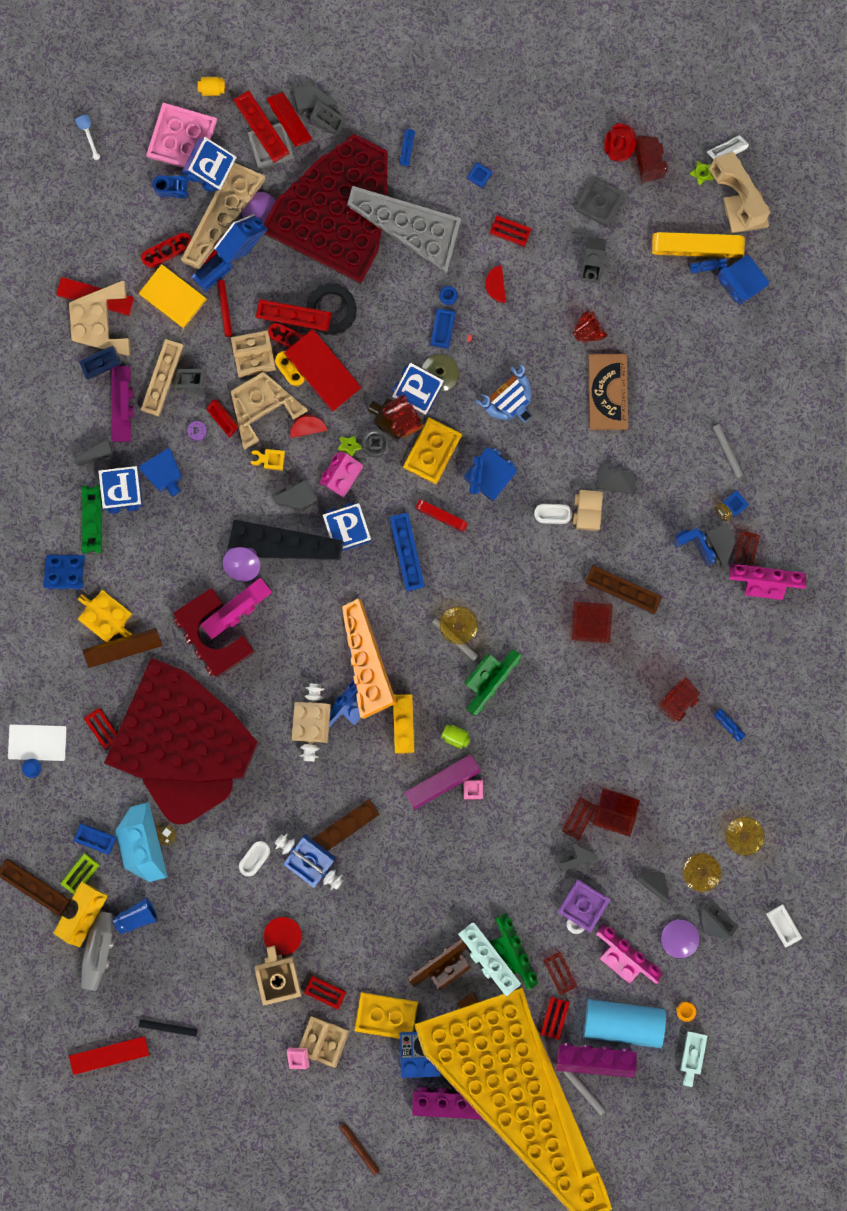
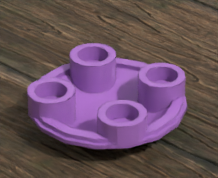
(259, 205)
(241, 563)
(680, 938)

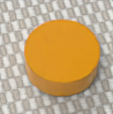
(686, 1011)

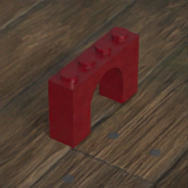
(190, 619)

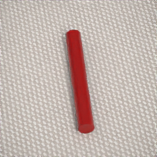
(224, 308)

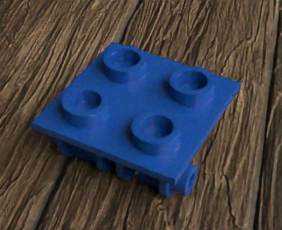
(64, 572)

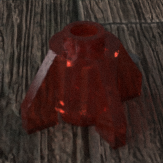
(589, 328)

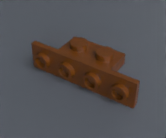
(444, 967)

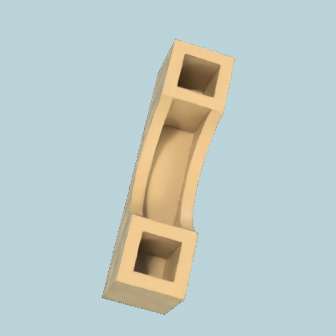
(729, 171)

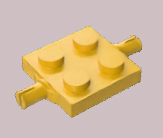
(104, 616)

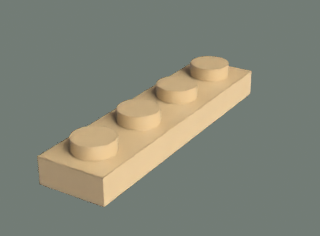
(162, 377)

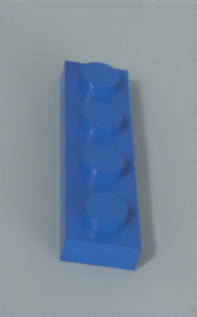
(407, 552)

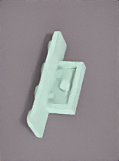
(491, 961)

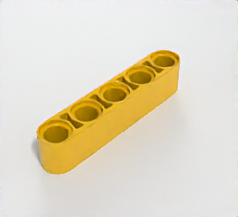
(698, 245)

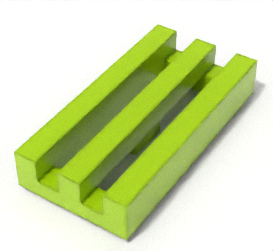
(77, 865)

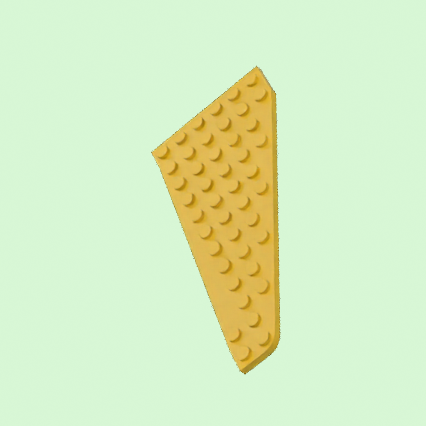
(506, 1076)

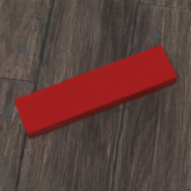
(261, 126)
(74, 290)
(293, 315)
(109, 1055)

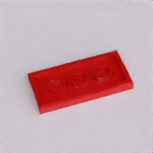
(322, 370)

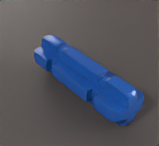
(407, 147)
(707, 265)
(476, 475)
(729, 725)

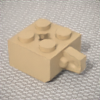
(281, 967)

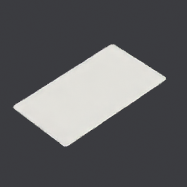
(37, 742)

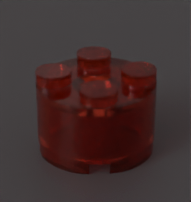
(403, 416)

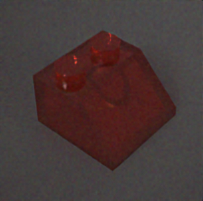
(649, 158)
(678, 700)

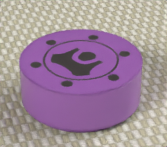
(197, 431)

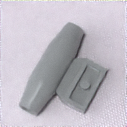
(96, 951)

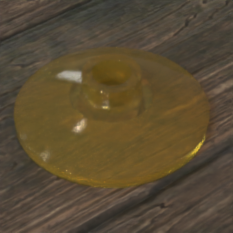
(467, 621)
(752, 829)
(694, 865)

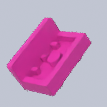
(341, 473)

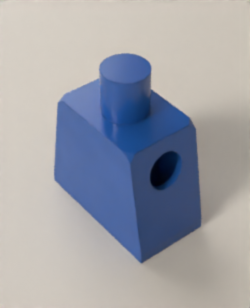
(163, 472)

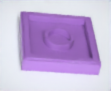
(583, 905)

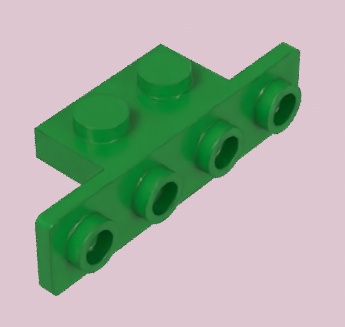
(488, 677)
(512, 953)

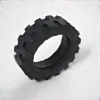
(340, 291)

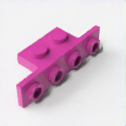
(766, 581)
(240, 605)
(624, 958)

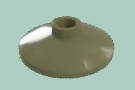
(449, 367)

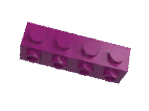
(596, 1061)
(442, 1104)

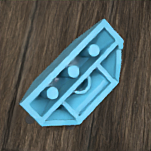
(140, 844)

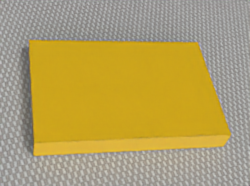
(172, 296)
(432, 450)
(385, 1015)

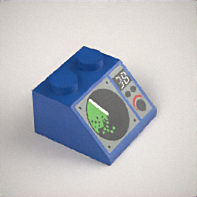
(412, 1058)

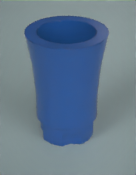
(135, 917)

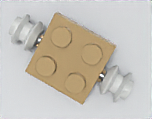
(311, 722)

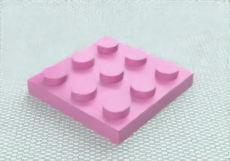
(178, 133)

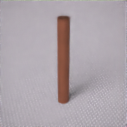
(359, 1149)

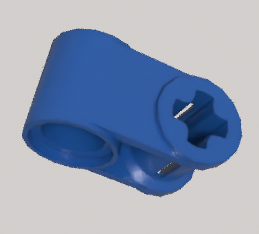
(173, 186)

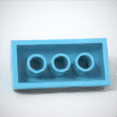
(625, 1023)

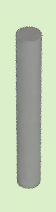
(728, 451)
(464, 647)
(585, 1092)

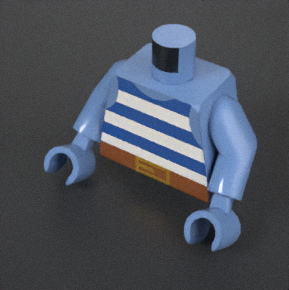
(510, 398)

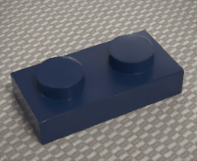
(100, 362)

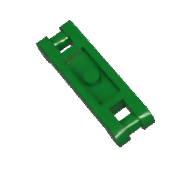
(91, 519)

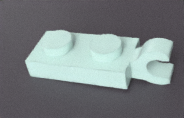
(693, 1056)

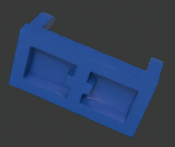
(211, 272)

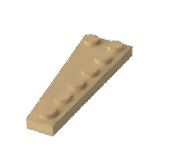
(223, 210)

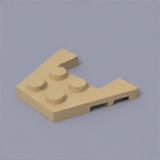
(90, 319)
(257, 399)

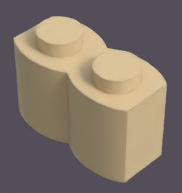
(589, 510)

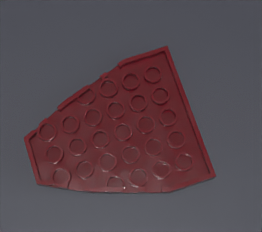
(315, 213)
(179, 732)

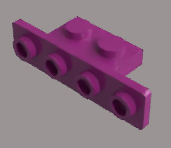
(121, 403)

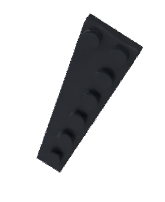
(283, 543)

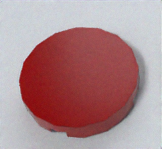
(620, 142)
(284, 934)

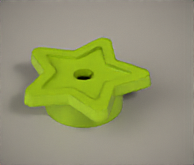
(697, 172)
(350, 450)

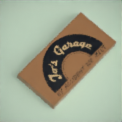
(608, 392)

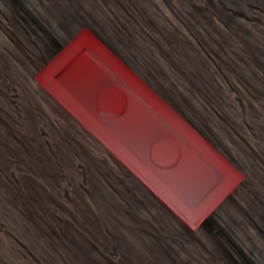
(289, 119)

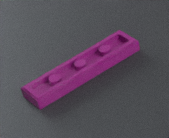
(442, 782)

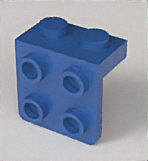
(743, 279)
(699, 540)

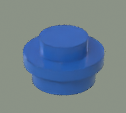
(448, 295)
(31, 768)

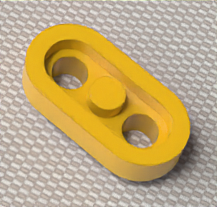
(288, 370)

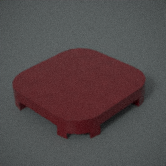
(186, 801)

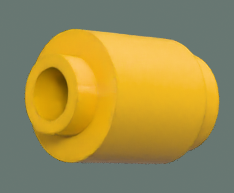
(211, 86)

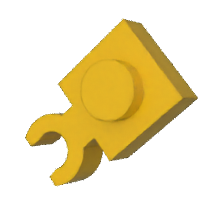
(272, 459)

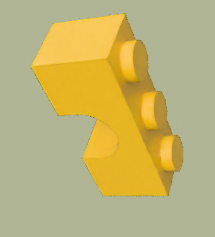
(403, 724)
(89, 905)

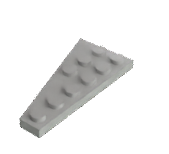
(417, 227)

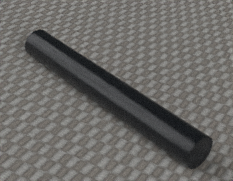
(168, 1028)

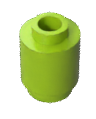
(456, 736)

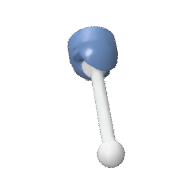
(84, 123)

